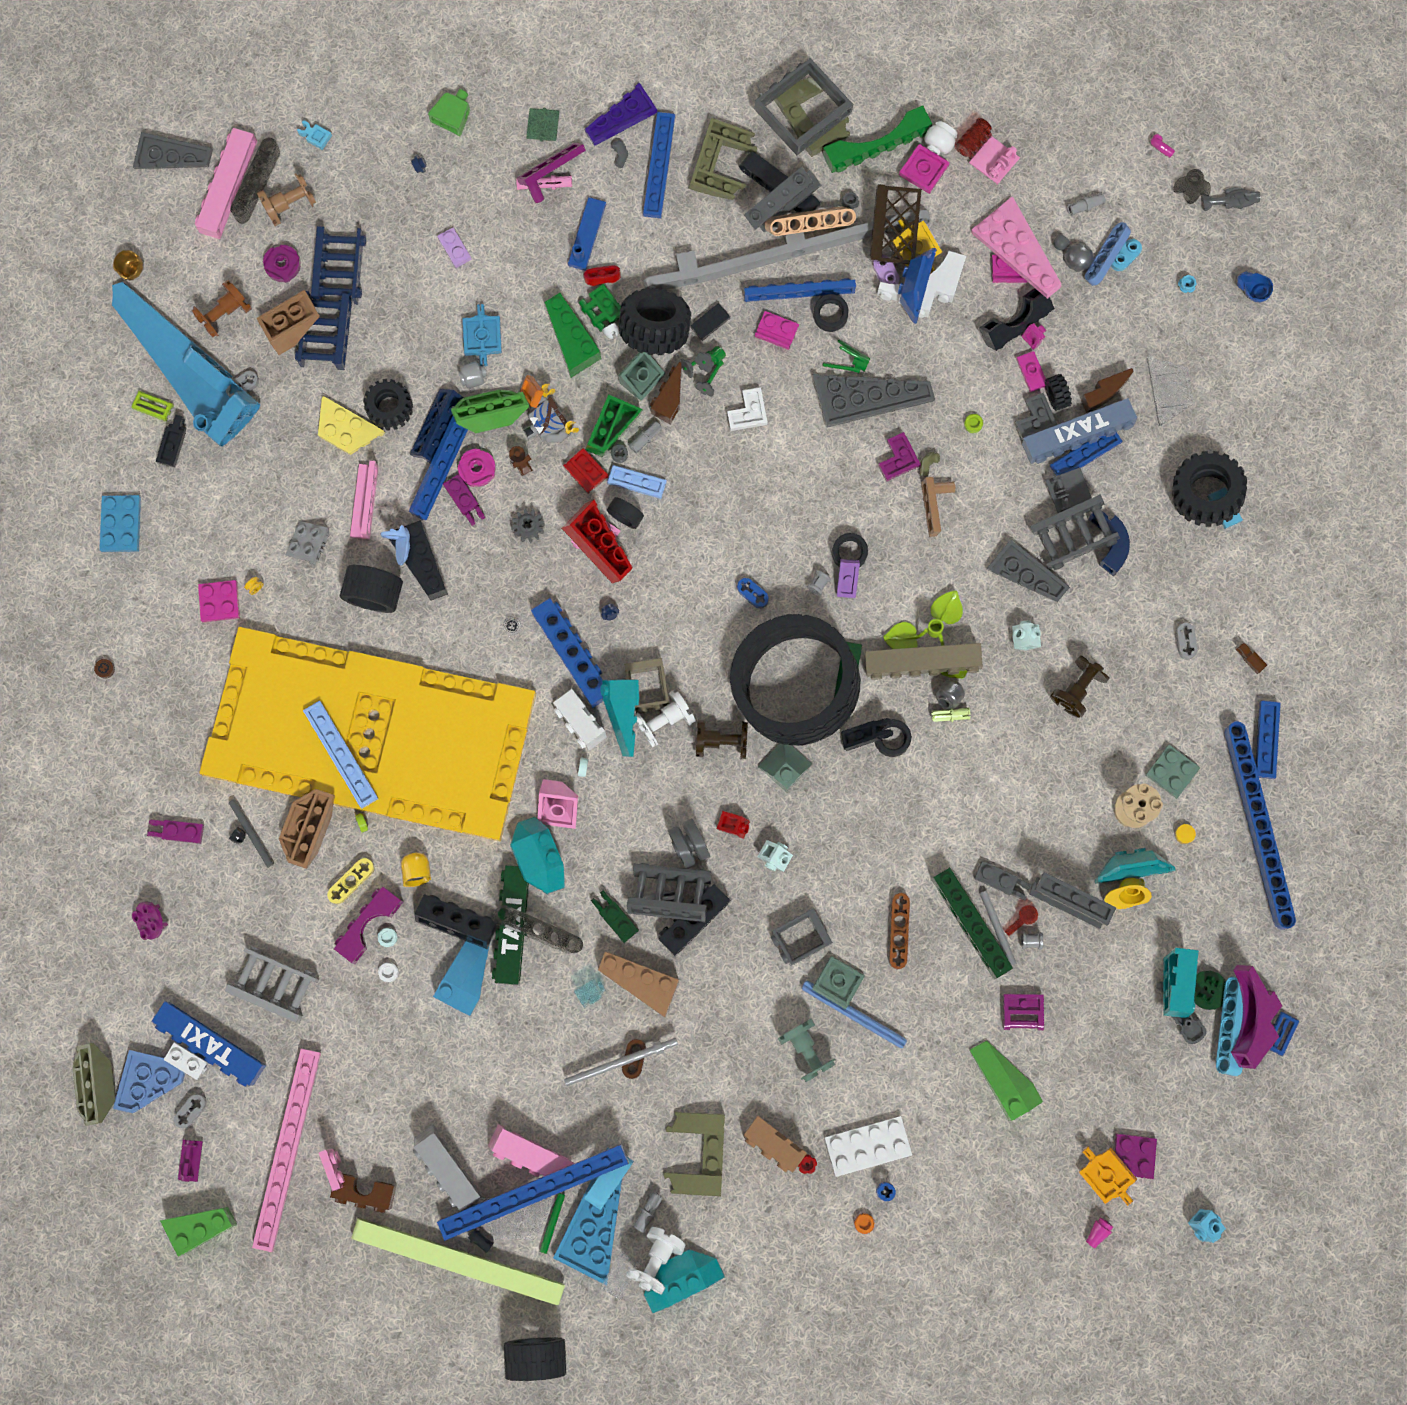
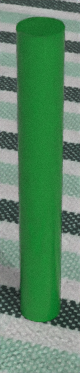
(552, 1223)

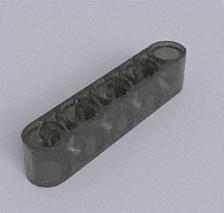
(255, 172)
(545, 929)

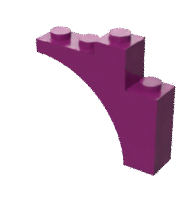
(1259, 1009)

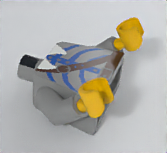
(548, 420)

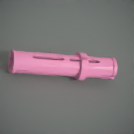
(557, 182)

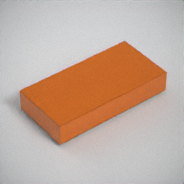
(532, 391)

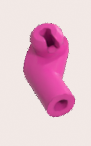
(1157, 143)

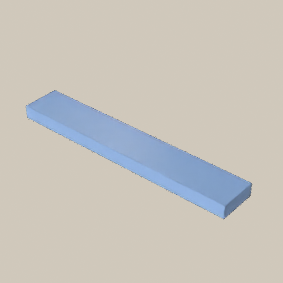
(340, 754)

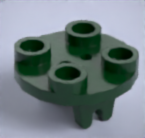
(1214, 982)

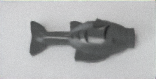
(1234, 197)

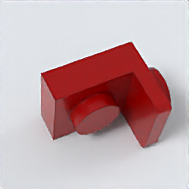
(733, 824)

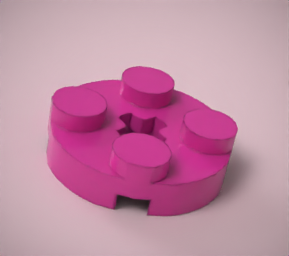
(478, 457)

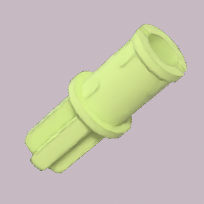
(951, 714)

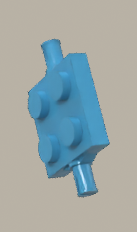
(482, 335)

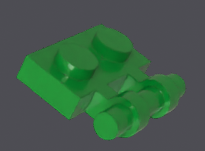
(605, 303)

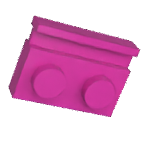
(1004, 273)
(776, 330)

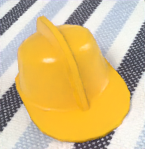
(1129, 894)

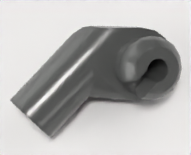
(622, 153)

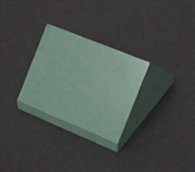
(641, 375)

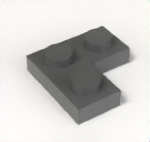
(1040, 419)

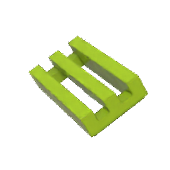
(167, 411)

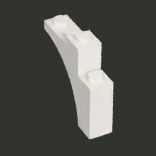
(941, 284)

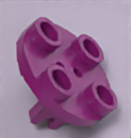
(148, 920)

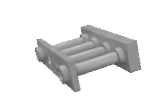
(256, 996)

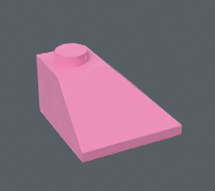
(557, 804)

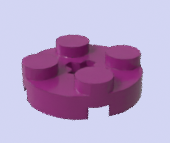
(284, 273)

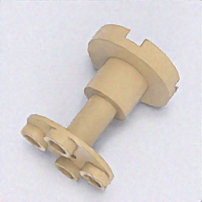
(1138, 806)

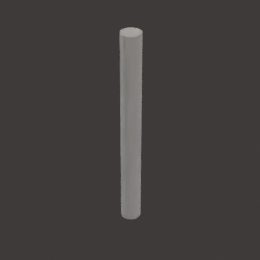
(997, 927)

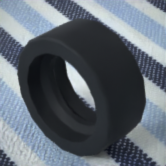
(832, 299)
(625, 512)
(849, 537)
(907, 739)

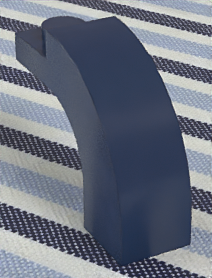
(1118, 552)

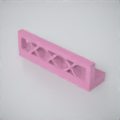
(364, 500)

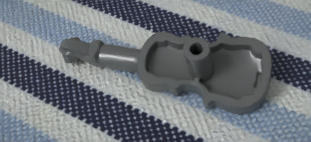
(1191, 1029)

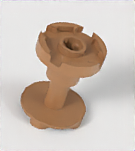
(280, 202)

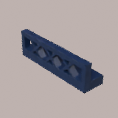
(438, 424)

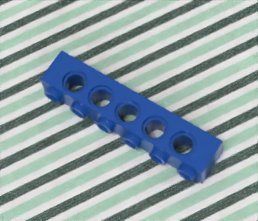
(542, 614)

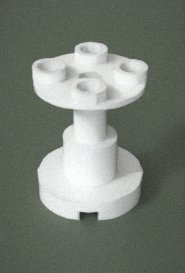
(670, 714)
(659, 1254)

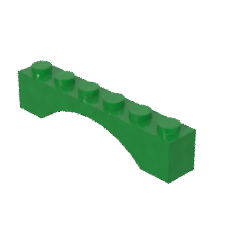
(844, 154)

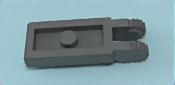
(1000, 880)

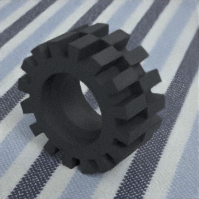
(1058, 392)

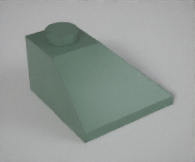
(785, 766)

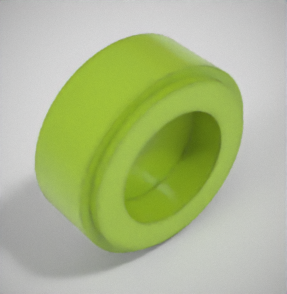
(973, 423)
(361, 822)

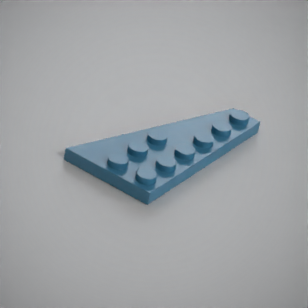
(590, 1237)

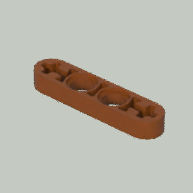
(901, 931)

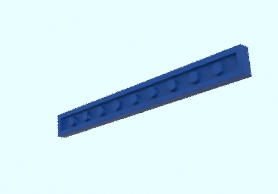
(533, 1192)

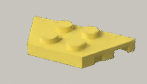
(345, 428)

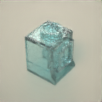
(590, 993)

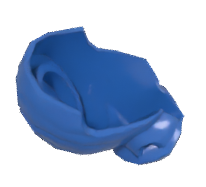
(1256, 286)

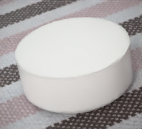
(388, 972)

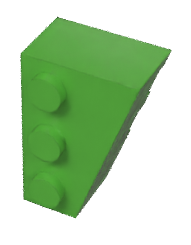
(196, 1229)

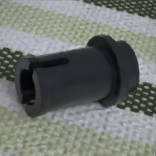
(480, 1240)

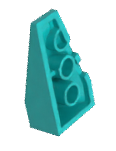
(620, 702)

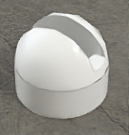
(611, 329)

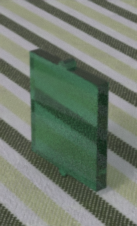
(543, 124)

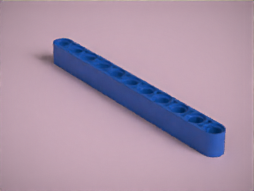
(1257, 834)

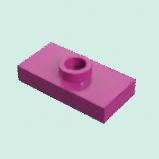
(1031, 371)

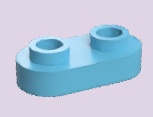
(1127, 254)

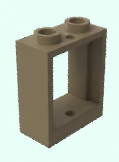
(646, 666)

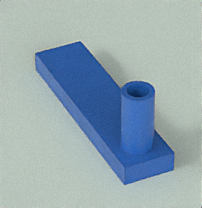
(587, 234)

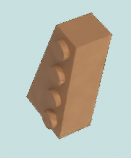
(643, 983)

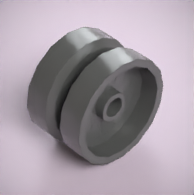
(688, 843)

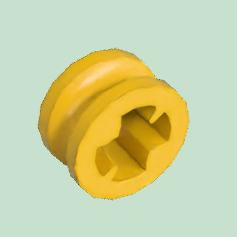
(253, 585)

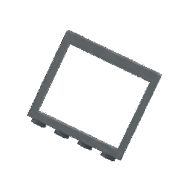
(809, 67)

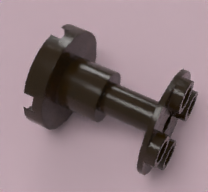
(1076, 692)
(713, 739)

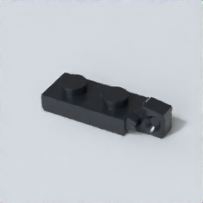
(172, 442)

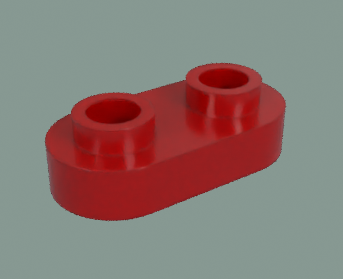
(602, 275)

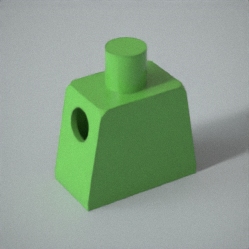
(451, 112)

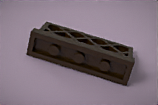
(879, 223)

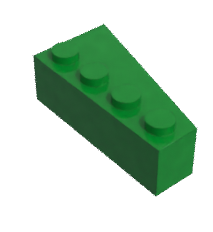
(573, 339)

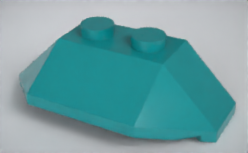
(538, 856)
(1134, 865)
(682, 1278)

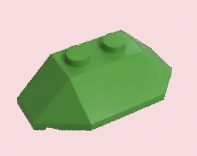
(489, 410)

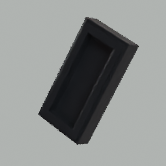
(710, 322)

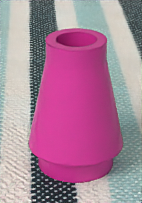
(1099, 1232)

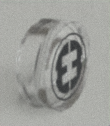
(512, 626)

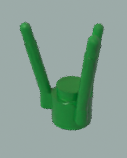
(860, 360)

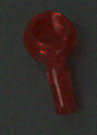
(1027, 915)

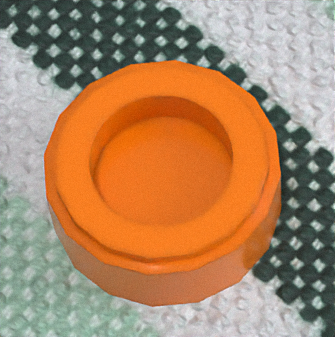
(864, 1223)

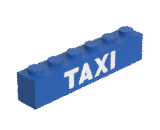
(208, 1043)

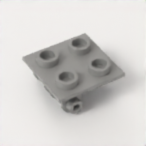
(308, 542)

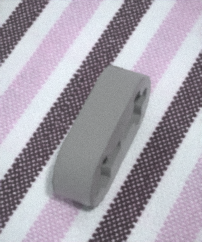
(242, 379)
(1181, 641)
(193, 1114)

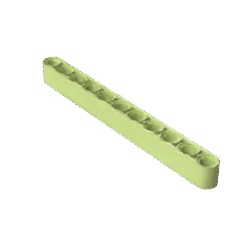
(458, 1261)

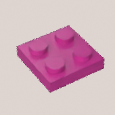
(924, 168)
(218, 601)

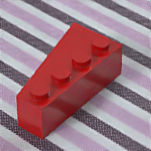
(597, 542)

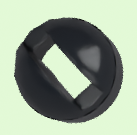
(237, 836)

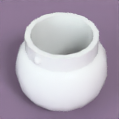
(940, 138)

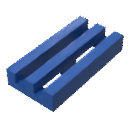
(1287, 1040)

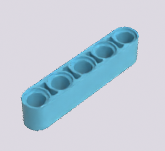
(1229, 1028)

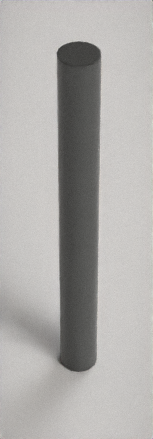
(251, 833)

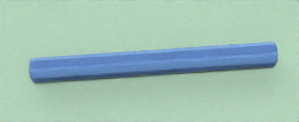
(859, 1017)

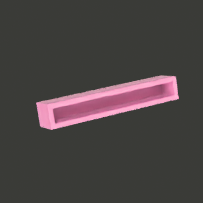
(226, 183)

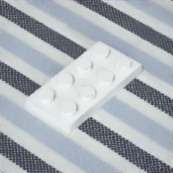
(868, 1146)

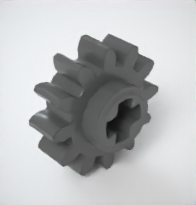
(530, 519)

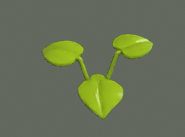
(944, 608)

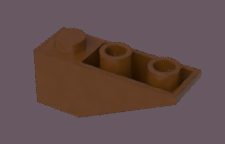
(668, 401)

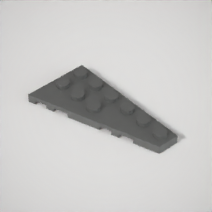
(864, 397)

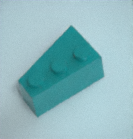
(1179, 982)

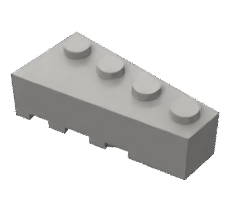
(445, 1168)

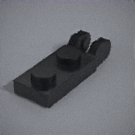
(865, 734)

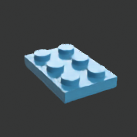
(120, 523)

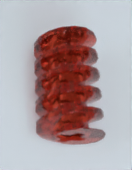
(974, 138)

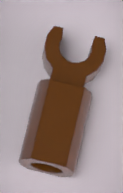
(1251, 658)

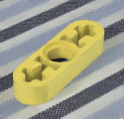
(343, 894)

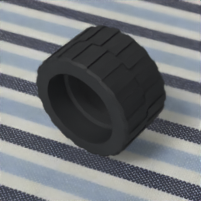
(371, 588)
(535, 1359)

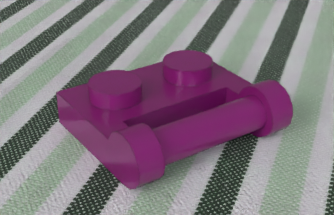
(1024, 1005)

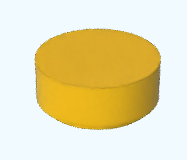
(1185, 834)

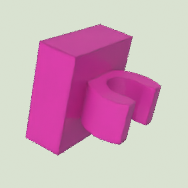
(1034, 335)

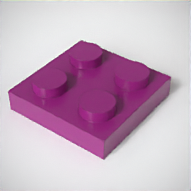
(1137, 1154)

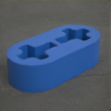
(755, 590)

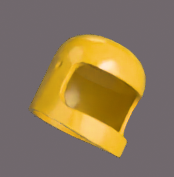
(414, 866)

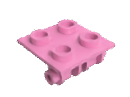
(995, 160)

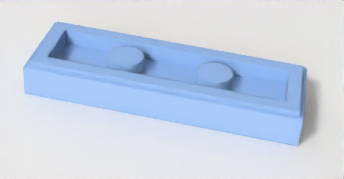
(637, 481)

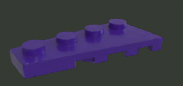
(621, 116)

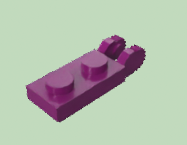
(463, 498)
(178, 831)

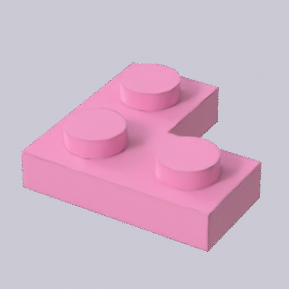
(331, 1163)

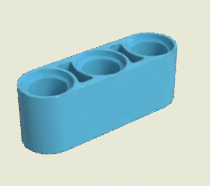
(605, 1186)

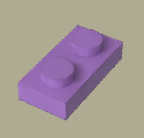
(848, 578)

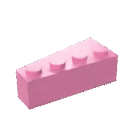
(526, 1153)

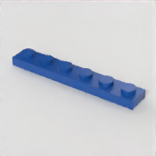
(659, 165)
(793, 290)
(438, 470)

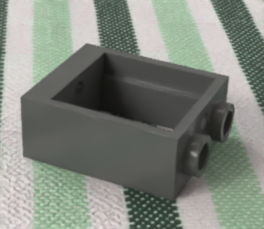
(819, 928)

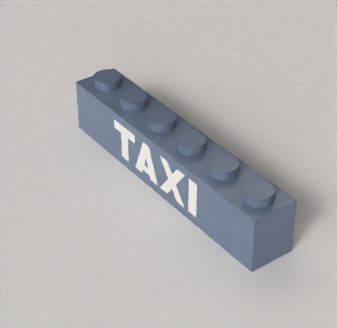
(1079, 431)

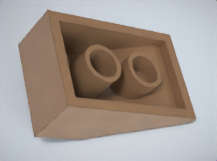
(288, 322)

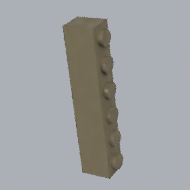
(924, 660)

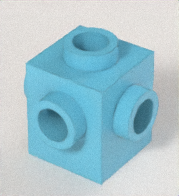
(1207, 1225)

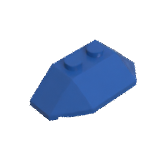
(915, 283)

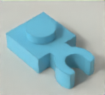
(316, 136)

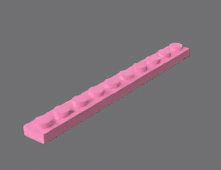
(286, 1150)

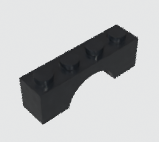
(1033, 308)

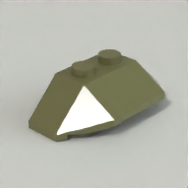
(93, 1084)

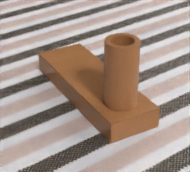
(929, 491)

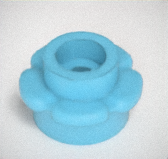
(1187, 279)

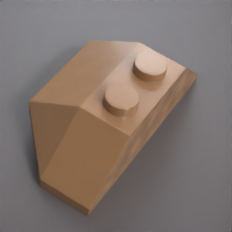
(306, 827)

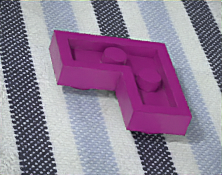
(903, 460)

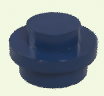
(419, 164)
(609, 612)

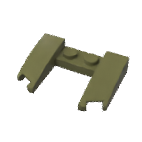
(790, 106)
(703, 178)
(710, 1181)

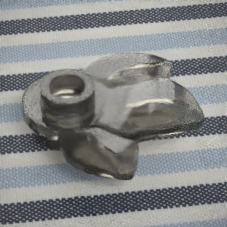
(1190, 188)

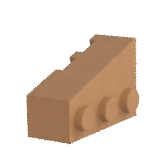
(774, 1145)

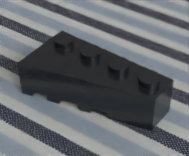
(423, 562)

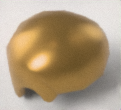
(128, 265)

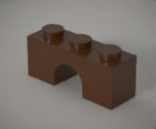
(380, 1197)

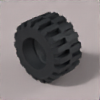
(384, 390)

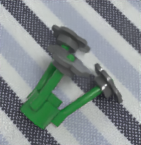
(705, 363)

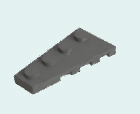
(164, 152)
(1026, 571)

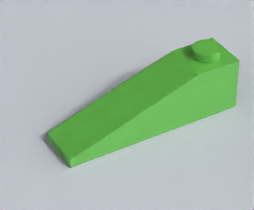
(1010, 1087)

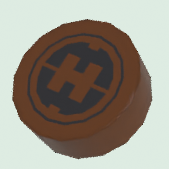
(104, 668)

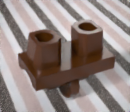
(520, 461)

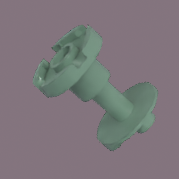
(803, 1043)

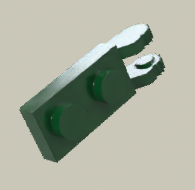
(616, 918)

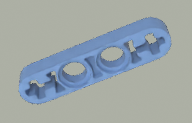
(1098, 269)

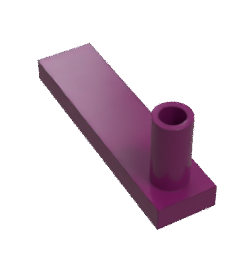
(531, 176)

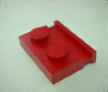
(585, 470)

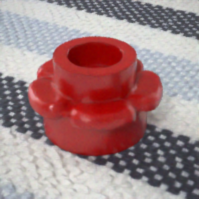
(807, 1169)

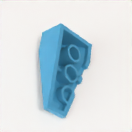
(464, 979)

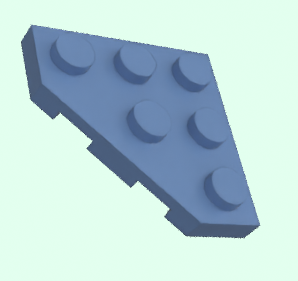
(145, 1080)

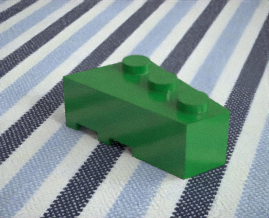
(611, 424)

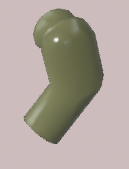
(928, 460)

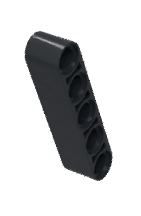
(770, 178)

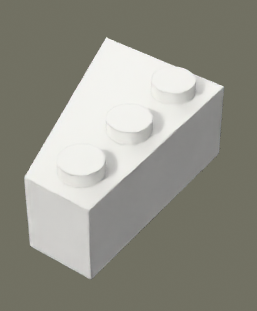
(579, 720)

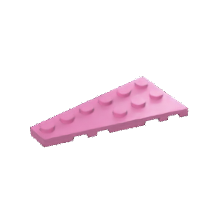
(1013, 241)

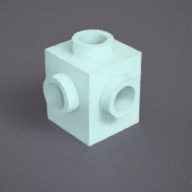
(1026, 636)
(778, 858)

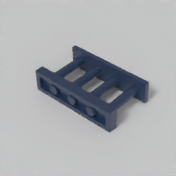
(322, 256)
(340, 340)

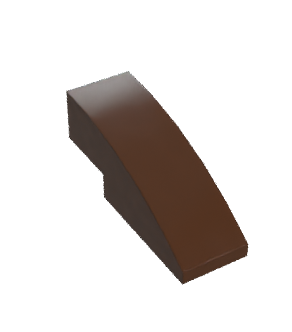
(1105, 390)

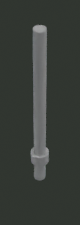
(657, 1049)

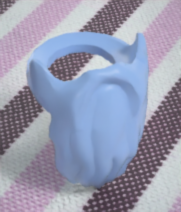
(402, 542)

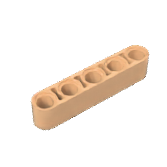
(818, 221)

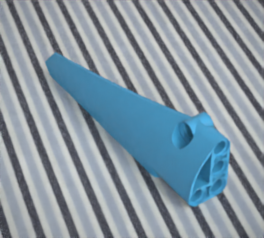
(188, 369)

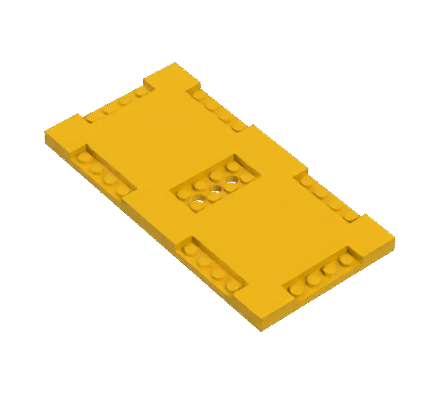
(438, 751)

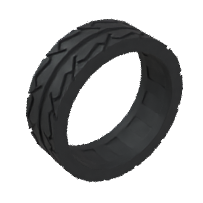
(771, 634)

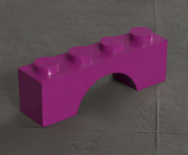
(351, 944)

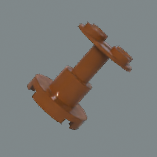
(226, 304)

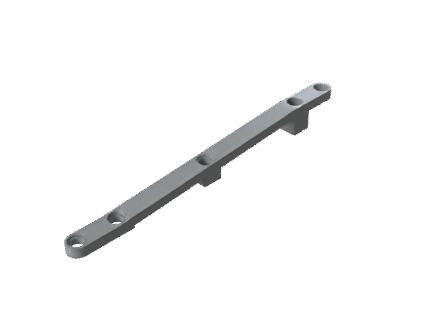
(794, 246)

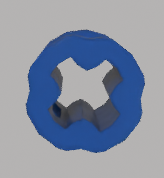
(890, 1195)

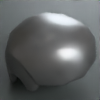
(1079, 257)

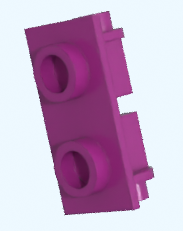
(190, 1160)

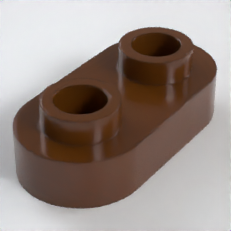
(638, 1064)

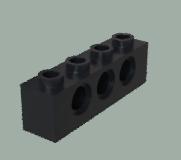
(481, 936)
(676, 945)

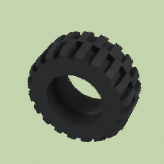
(654, 321)
(1209, 466)

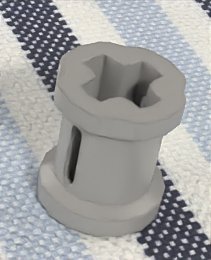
(819, 583)
(1032, 940)

